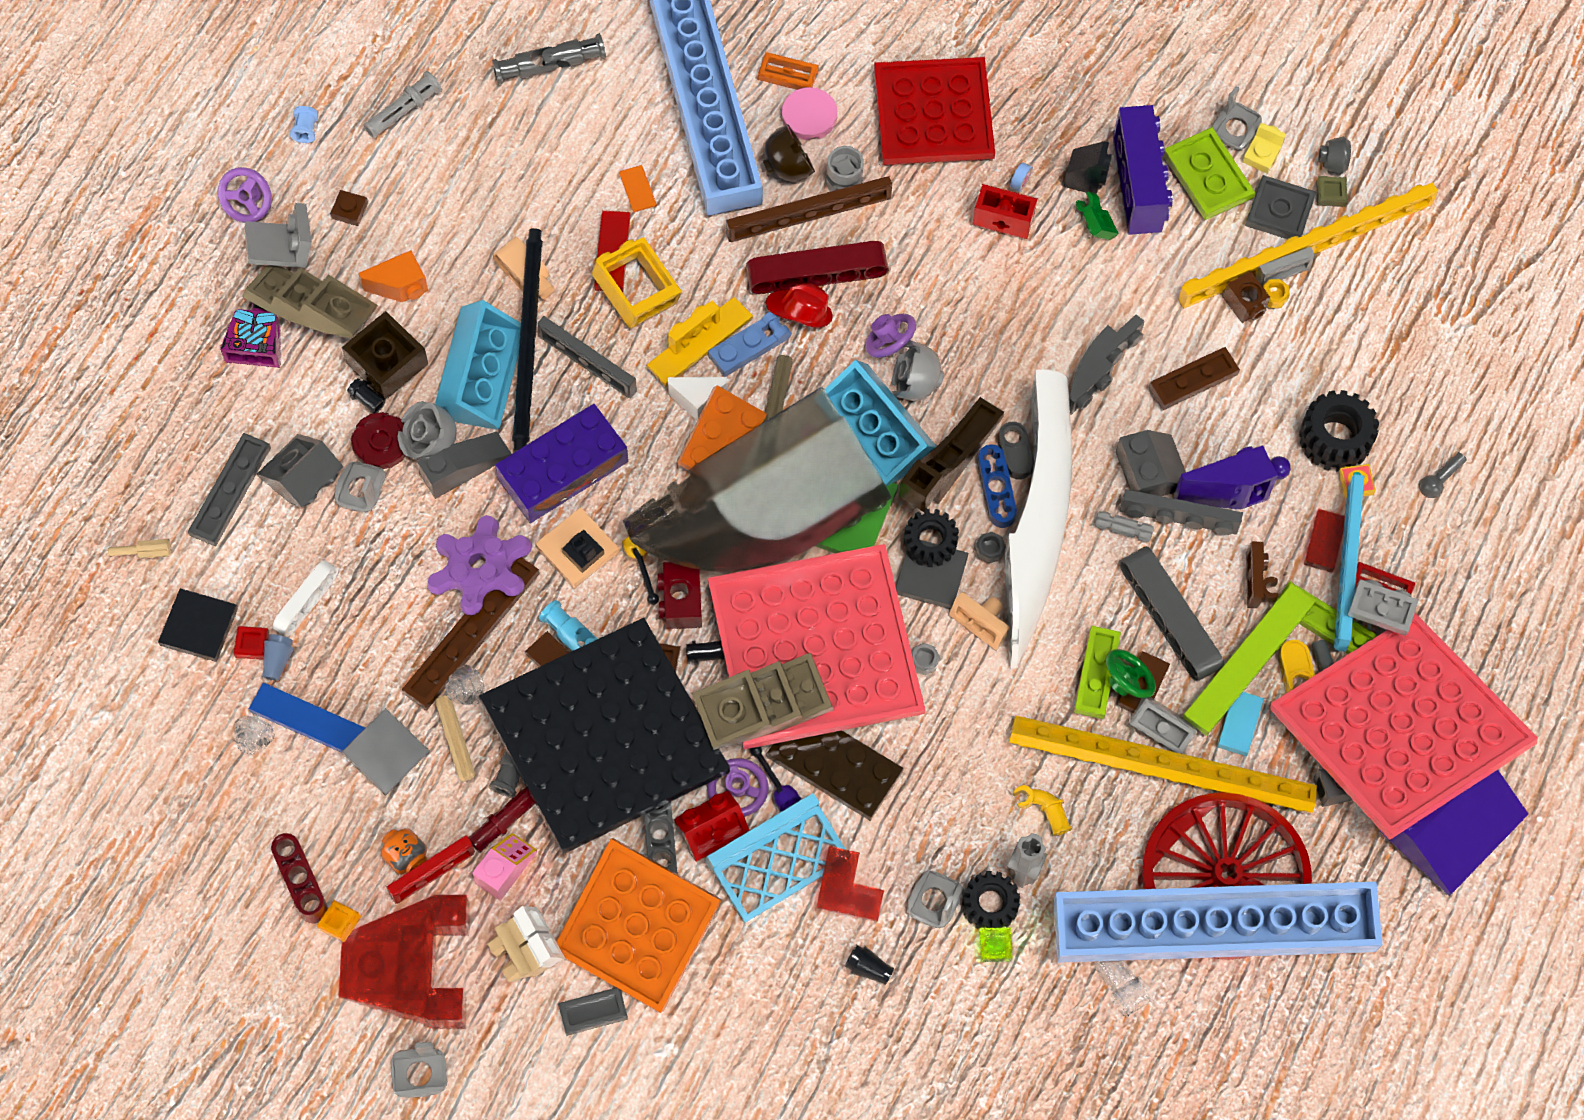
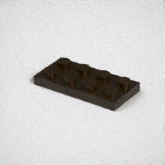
(840, 769)

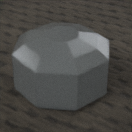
(990, 547)

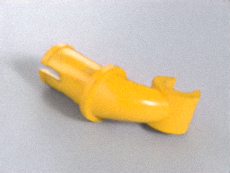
(1050, 804)

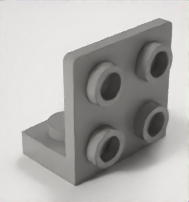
(280, 243)
(1383, 606)

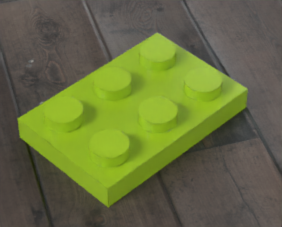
(1208, 173)

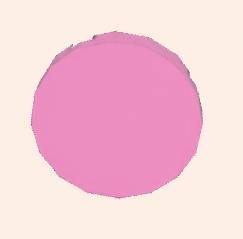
(810, 113)

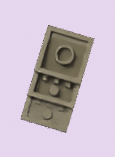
(309, 301)
(762, 701)

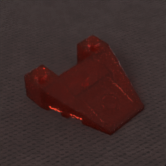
(393, 962)

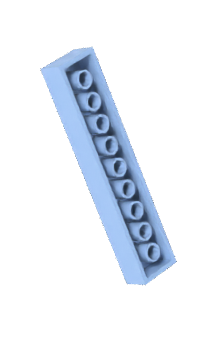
(708, 105)
(1217, 922)

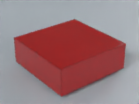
(250, 642)

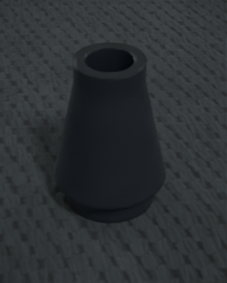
(868, 965)

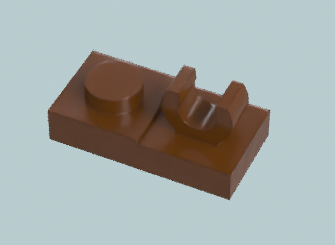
(1256, 563)

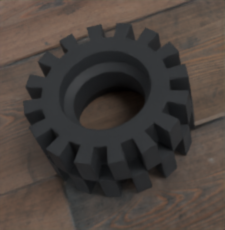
(936, 522)
(991, 883)

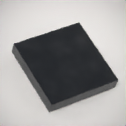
(198, 625)

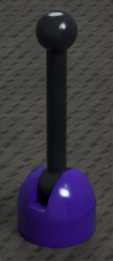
(784, 794)

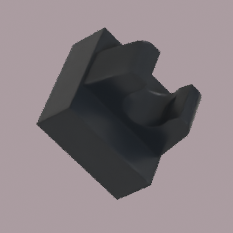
(582, 550)

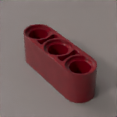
(293, 865)

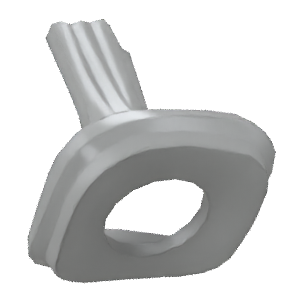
(1239, 111)
(371, 489)
(929, 880)
(424, 1053)

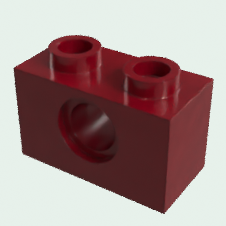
(680, 612)

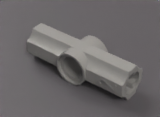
(1027, 860)

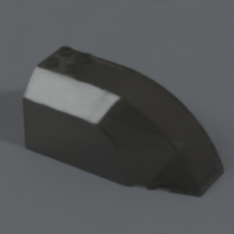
(764, 494)

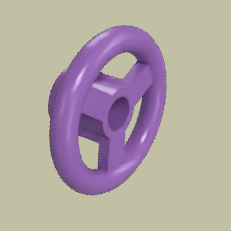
(254, 185)
(886, 330)
(739, 776)

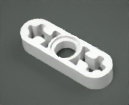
(305, 598)

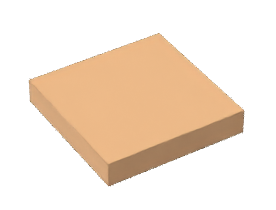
(551, 546)

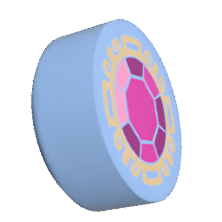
(1021, 177)

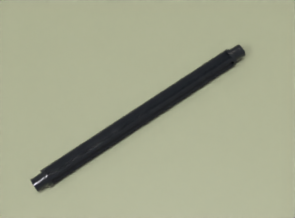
(527, 339)

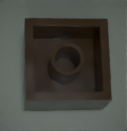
(385, 355)

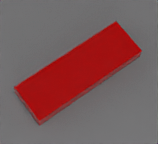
(613, 233)
(431, 869)

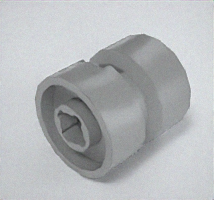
(844, 168)

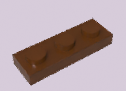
(1194, 378)

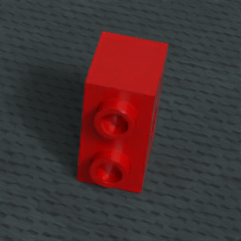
(1004, 211)

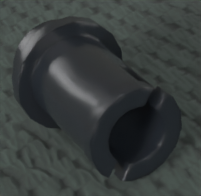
(365, 395)
(704, 651)

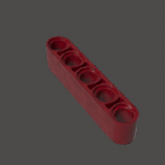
(817, 266)

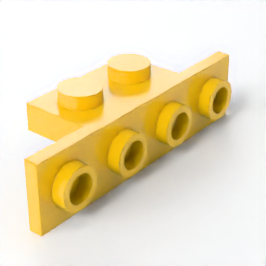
(696, 336)

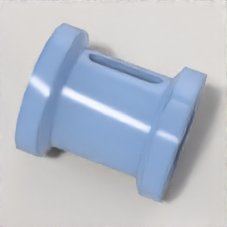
(304, 124)

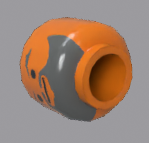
(403, 850)

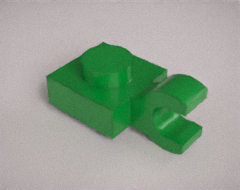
(1098, 220)

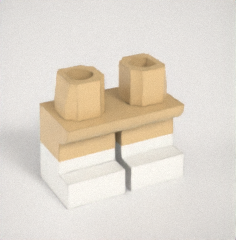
(527, 944)

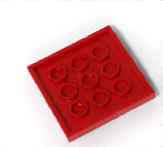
(934, 110)

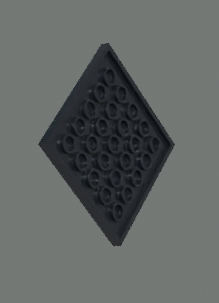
(603, 735)

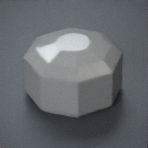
(925, 658)

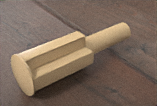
(144, 549)

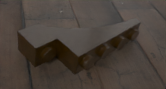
(937, 472)

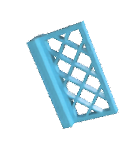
(761, 836)

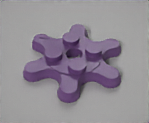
(492, 575)

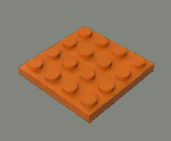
(637, 925)

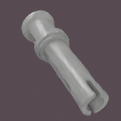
(411, 94)

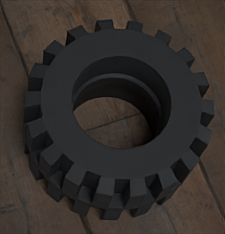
(1346, 411)

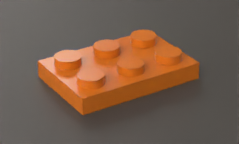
(719, 424)

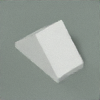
(693, 392)

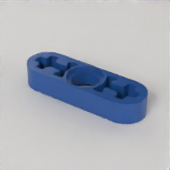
(992, 498)

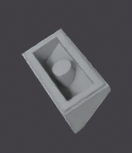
(1163, 725)

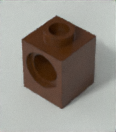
(1246, 286)

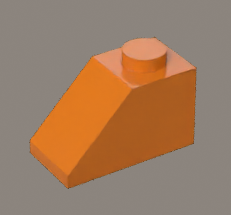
(395, 278)

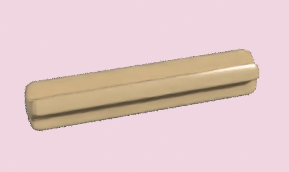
(455, 738)

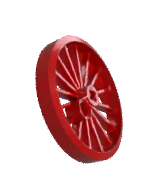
(1187, 814)

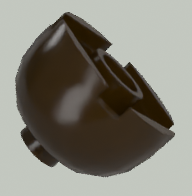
(786, 156)

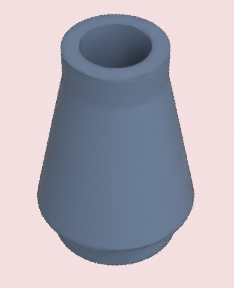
(276, 655)

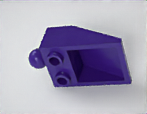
(1234, 481)

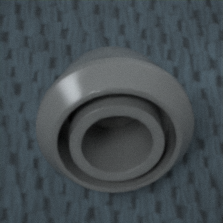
(1336, 155)

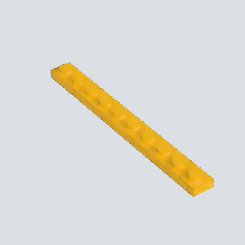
(1318, 239)
(1163, 764)

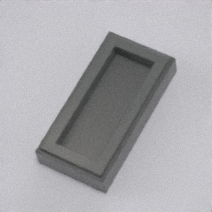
(593, 1011)

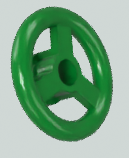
(1125, 678)

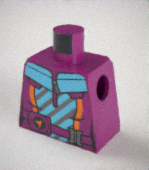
(253, 338)

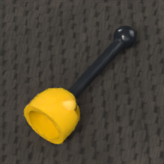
(637, 553)

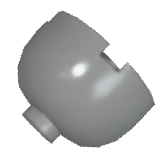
(916, 372)
(426, 430)

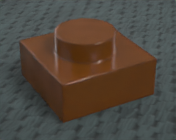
(349, 208)

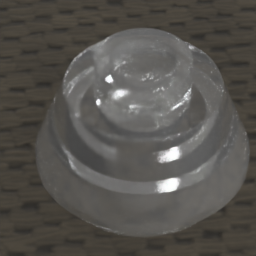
(465, 686)
(252, 734)

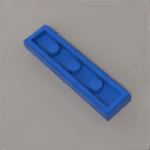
(304, 718)

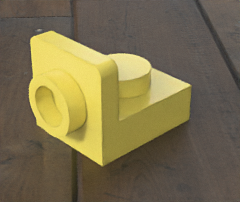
(1264, 148)

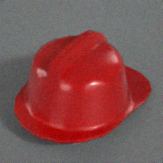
(801, 303)

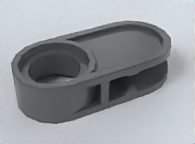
(1019, 454)

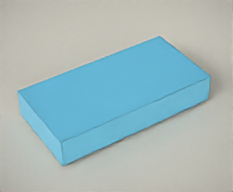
(1240, 724)

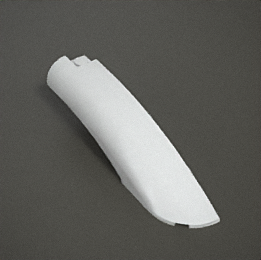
(1037, 543)

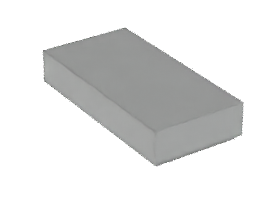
(1286, 266)

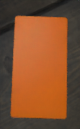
(637, 188)

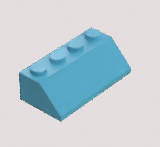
(480, 365)
(879, 421)

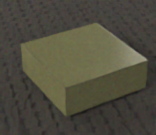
(1331, 191)

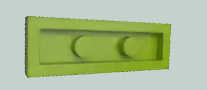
(1094, 679)

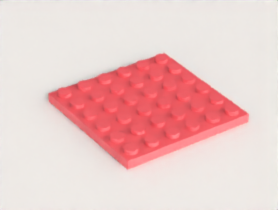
(843, 614)
(1403, 726)

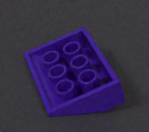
(1462, 832)

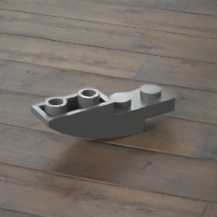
(1099, 360)

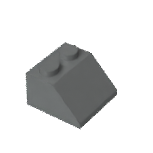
(1150, 462)
(301, 470)

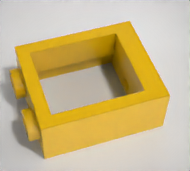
(668, 289)

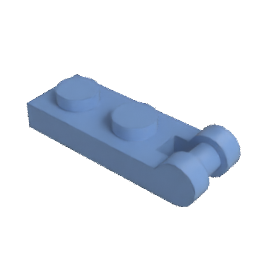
(748, 344)

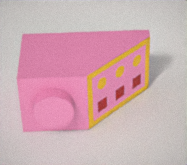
(503, 865)

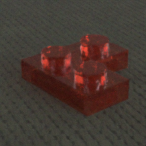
(840, 893)

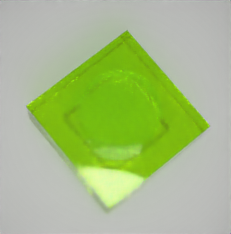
(995, 944)

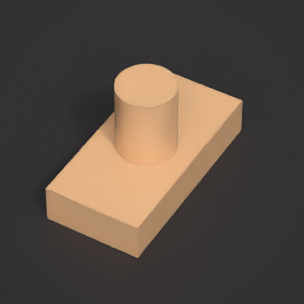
(981, 619)

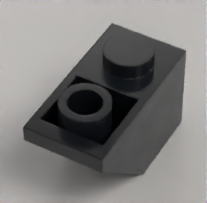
(1088, 167)

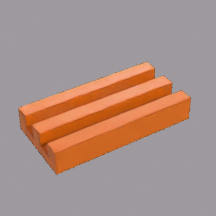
(787, 76)

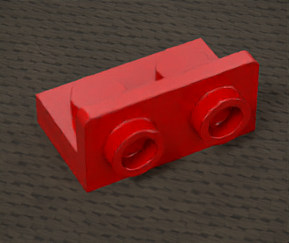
(712, 825)

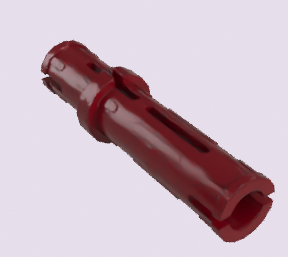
(501, 820)

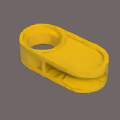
(1295, 662)

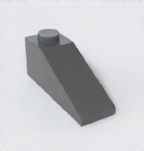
(461, 462)

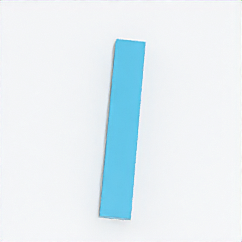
(1349, 562)

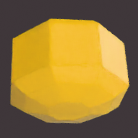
(1278, 292)

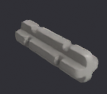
(1124, 526)

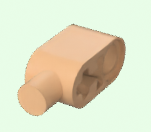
(512, 262)

